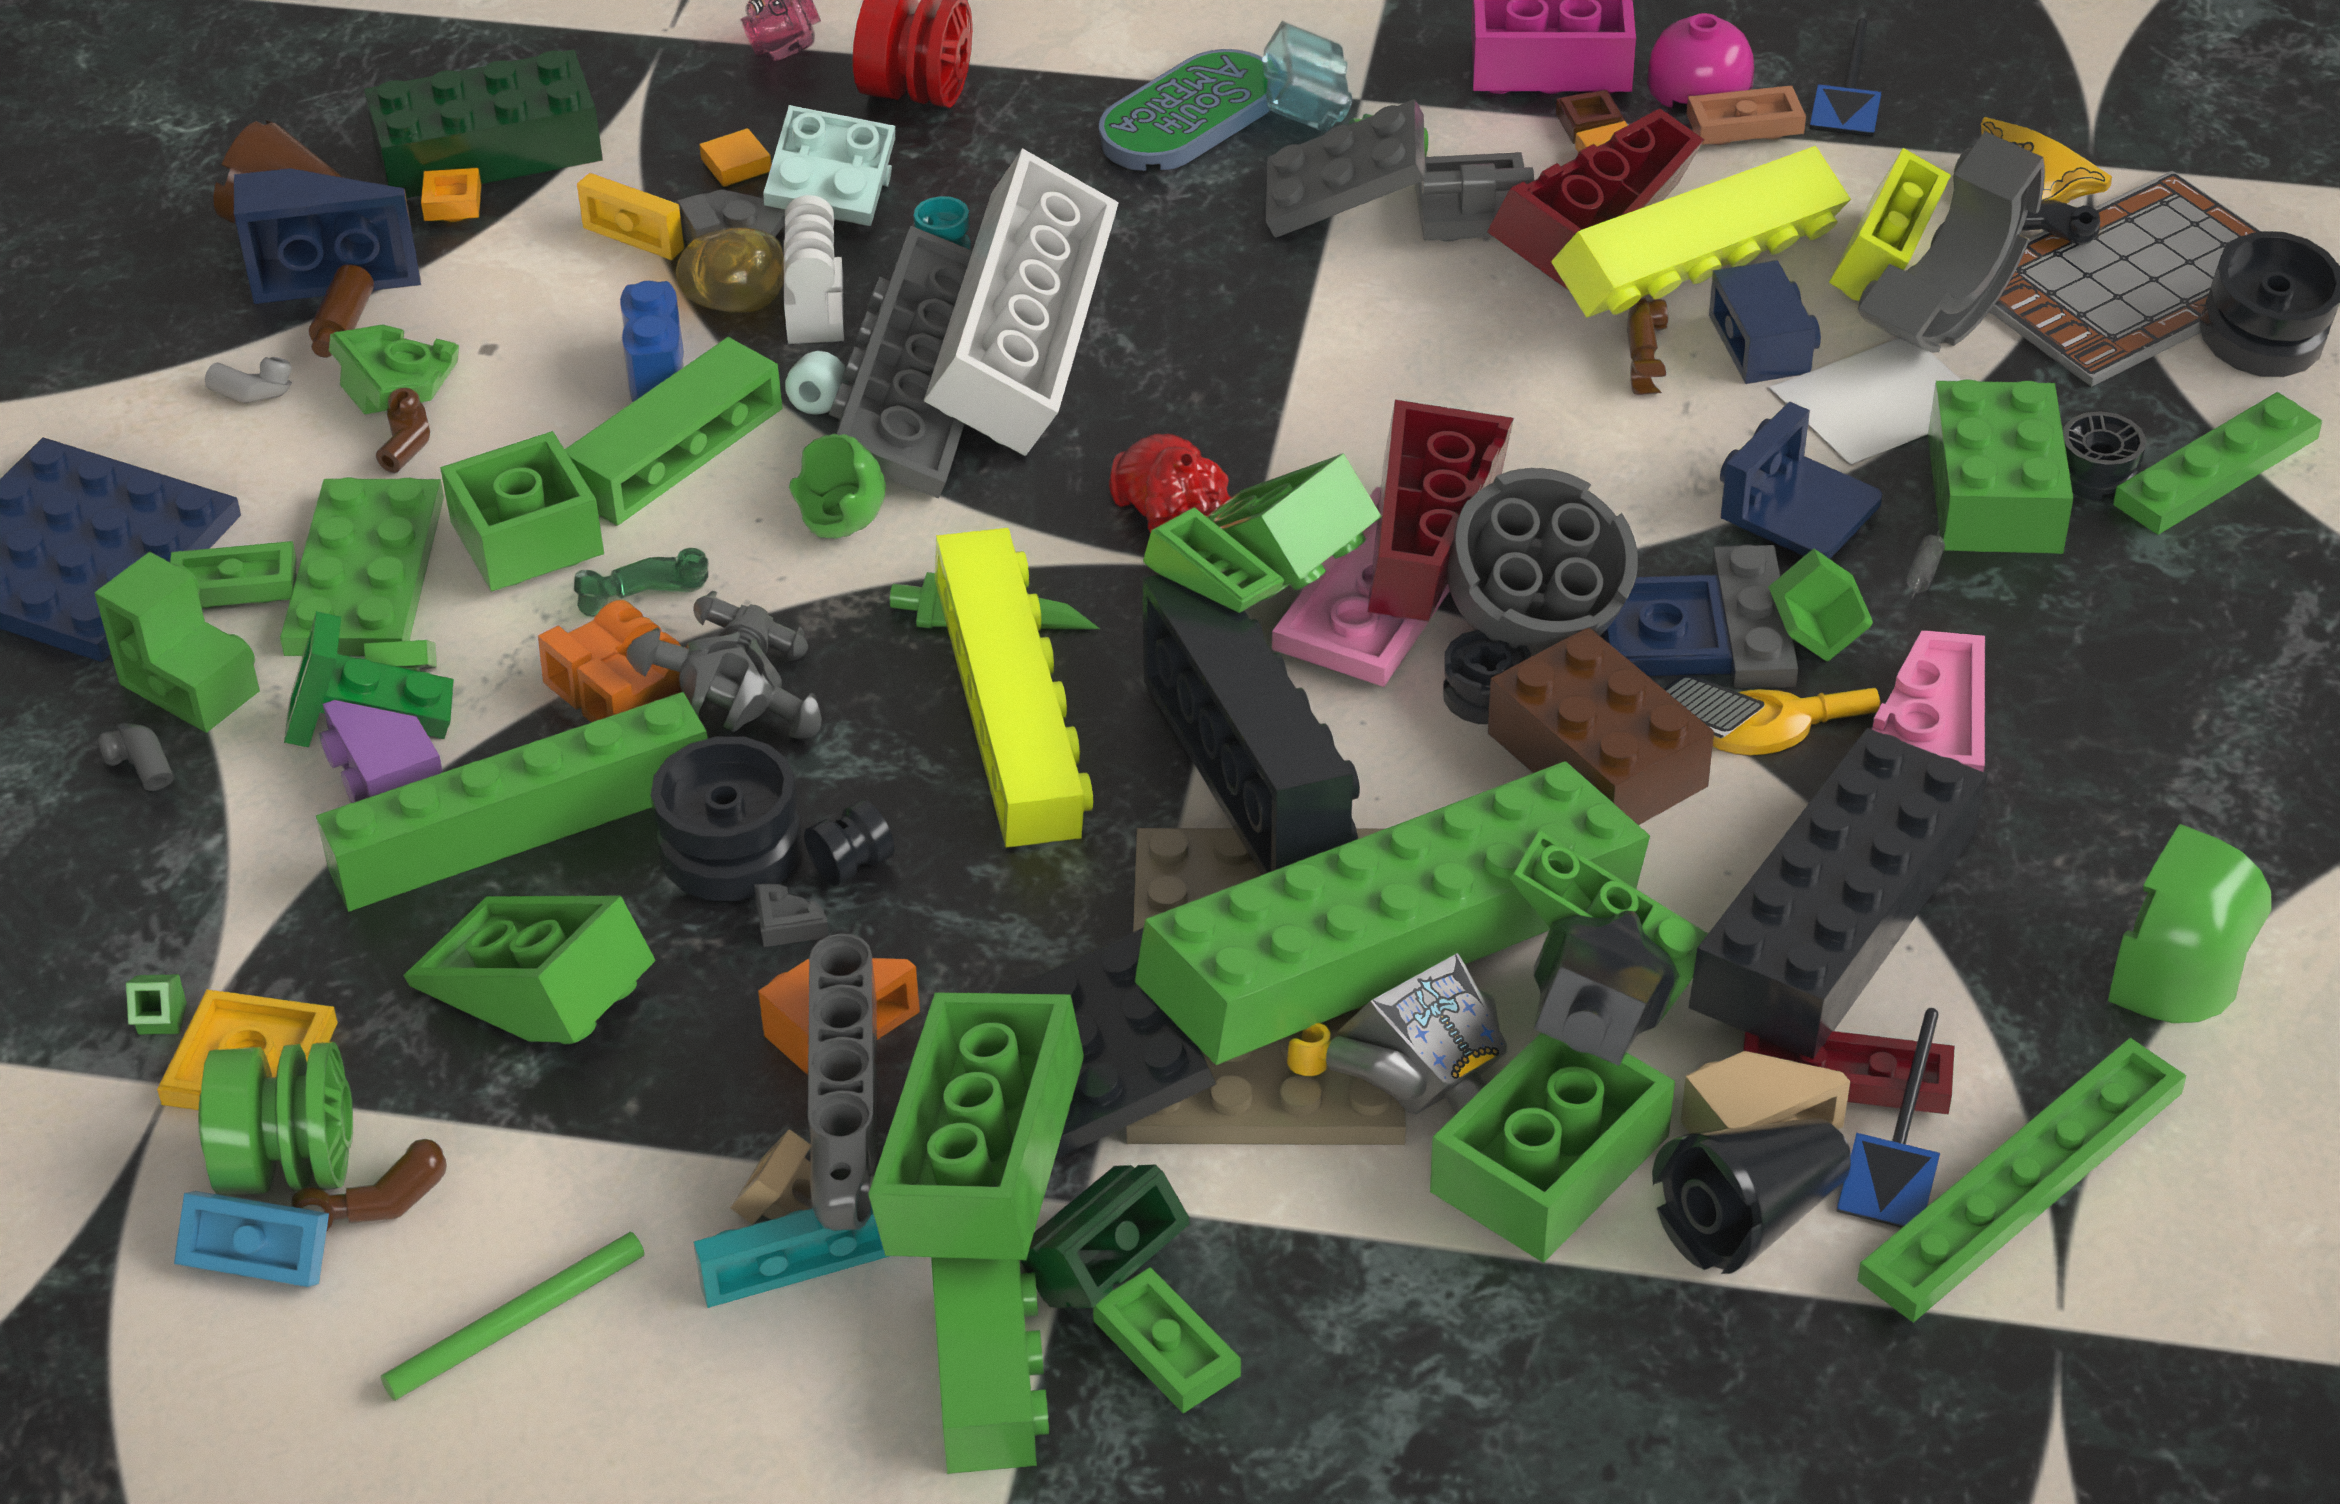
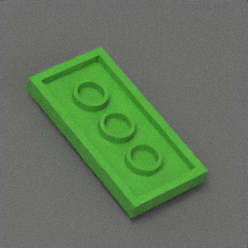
(364, 561)

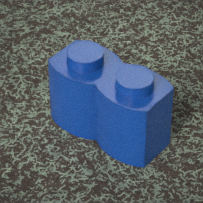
(650, 335)

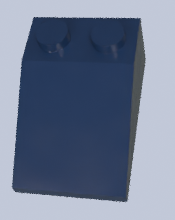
(308, 224)

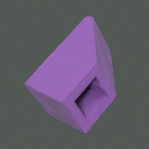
(376, 748)

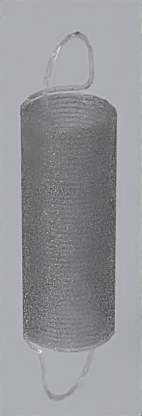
(1925, 563)

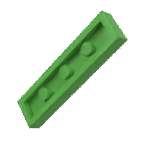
(2217, 463)

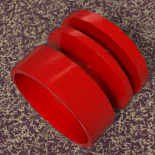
(913, 49)

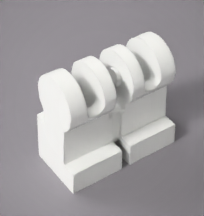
(812, 273)

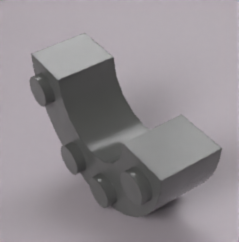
(1969, 253)

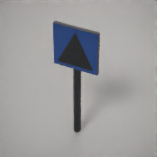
(1847, 108)
(1887, 1177)

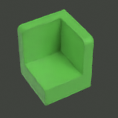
(1820, 605)

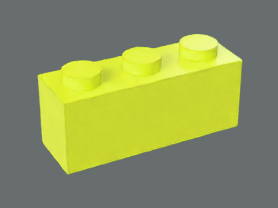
(1891, 223)

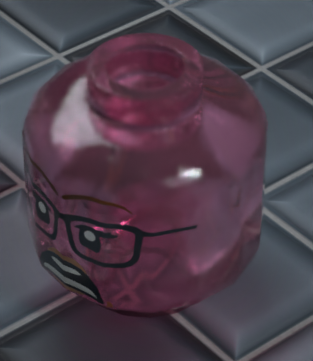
(780, 26)

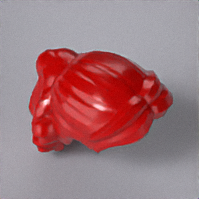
(1166, 478)

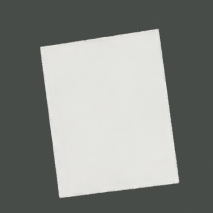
(1870, 398)

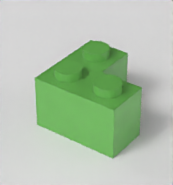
(169, 649)

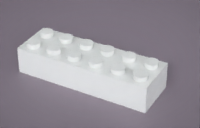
(1022, 303)

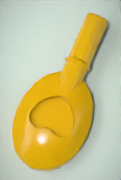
(1788, 719)

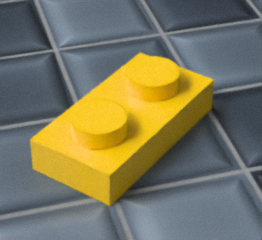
(630, 216)

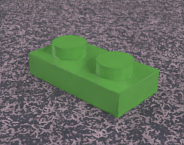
(241, 572)
(1167, 1340)

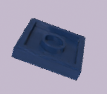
(1673, 626)

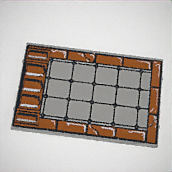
(2128, 288)

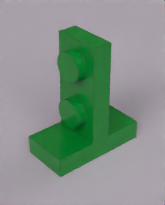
(338, 677)

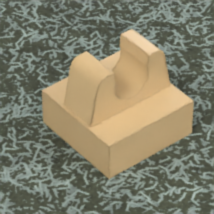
(772, 1181)

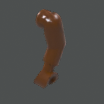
(1641, 326)
(391, 1195)

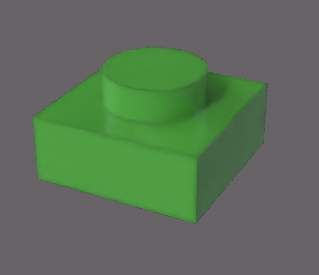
(403, 654)

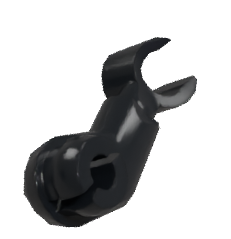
(2065, 221)

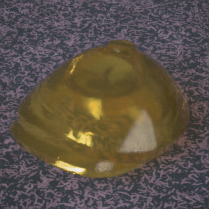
(732, 269)

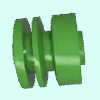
(262, 1119)

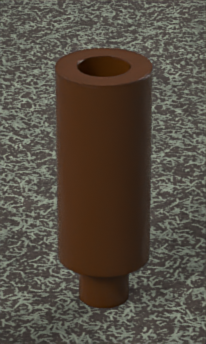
(340, 306)

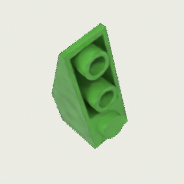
(1567, 884)

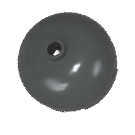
(1540, 559)

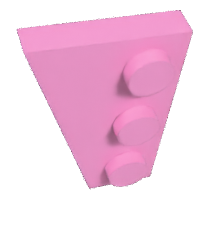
(1940, 698)

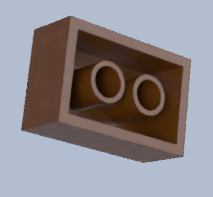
(1605, 721)

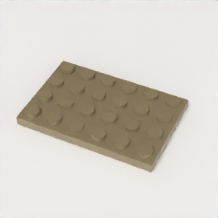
(1256, 1092)

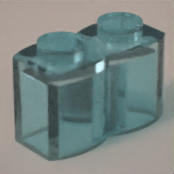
(1306, 77)

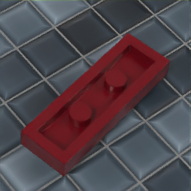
(1876, 1068)

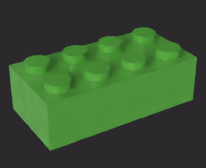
(977, 1126)

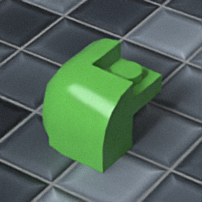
(2191, 931)

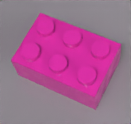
(1553, 45)

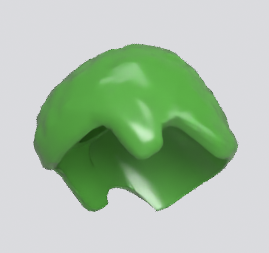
(838, 486)

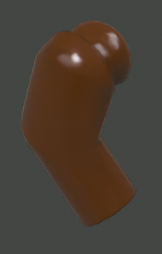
(408, 430)

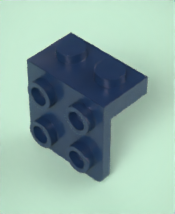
(1790, 496)

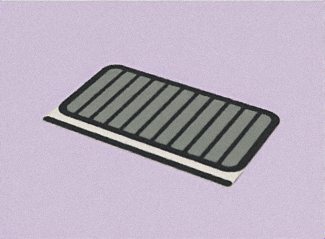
(1713, 704)

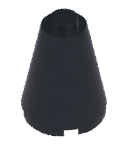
(1745, 1187)

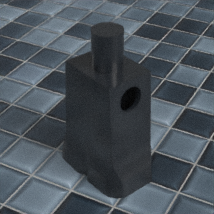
(1601, 984)

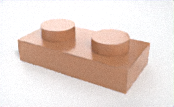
(1746, 115)

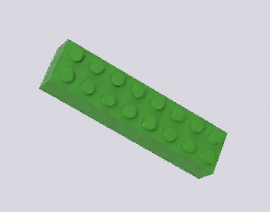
(1371, 913)

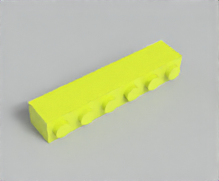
(1701, 232)
(1010, 688)

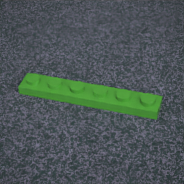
(2020, 1180)

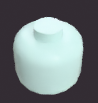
(815, 382)

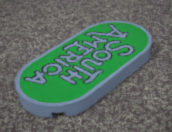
(1185, 110)

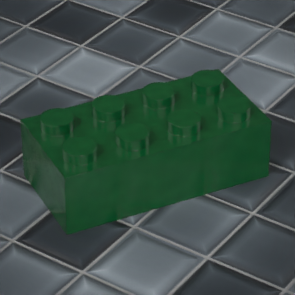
(492, 117)

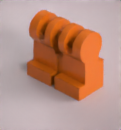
(592, 667)

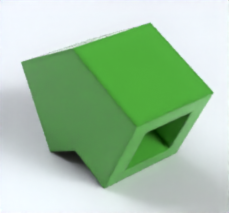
(156, 992)

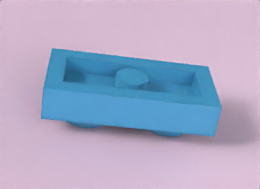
(251, 1238)

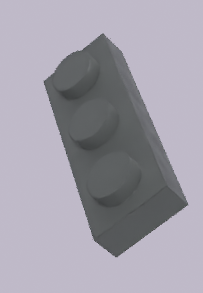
(1757, 636)

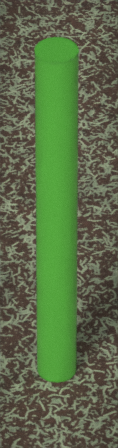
(512, 1316)

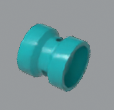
(945, 219)

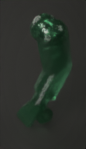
(678, 574)

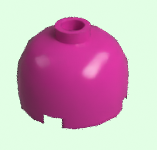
(1699, 59)

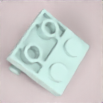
(831, 159)

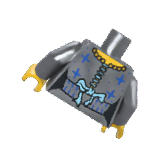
(1413, 1041)

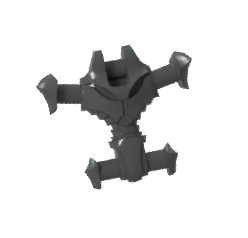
(733, 666)

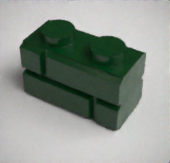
(1104, 1235)

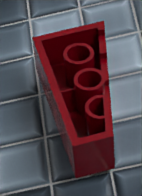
(1601, 183)
(1429, 472)

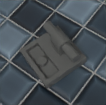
(1466, 193)

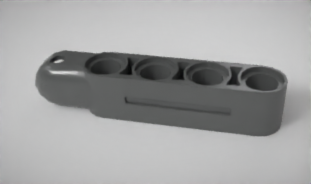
(842, 1080)

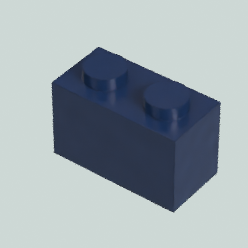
(1763, 321)

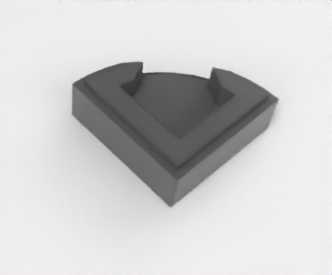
(788, 917)

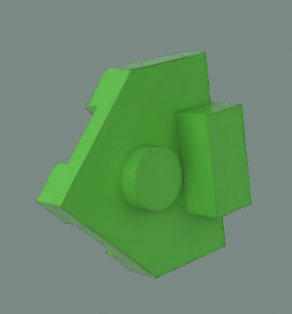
(382, 360)

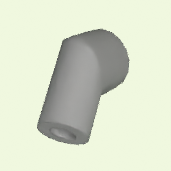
(247, 388)

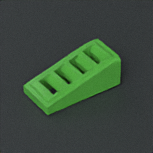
(1199, 552)

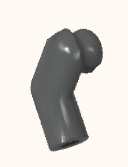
(142, 749)

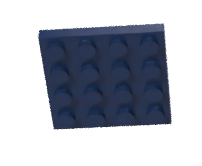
(78, 524)

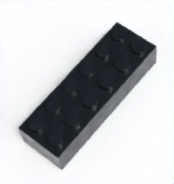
(1246, 727)
(1837, 893)

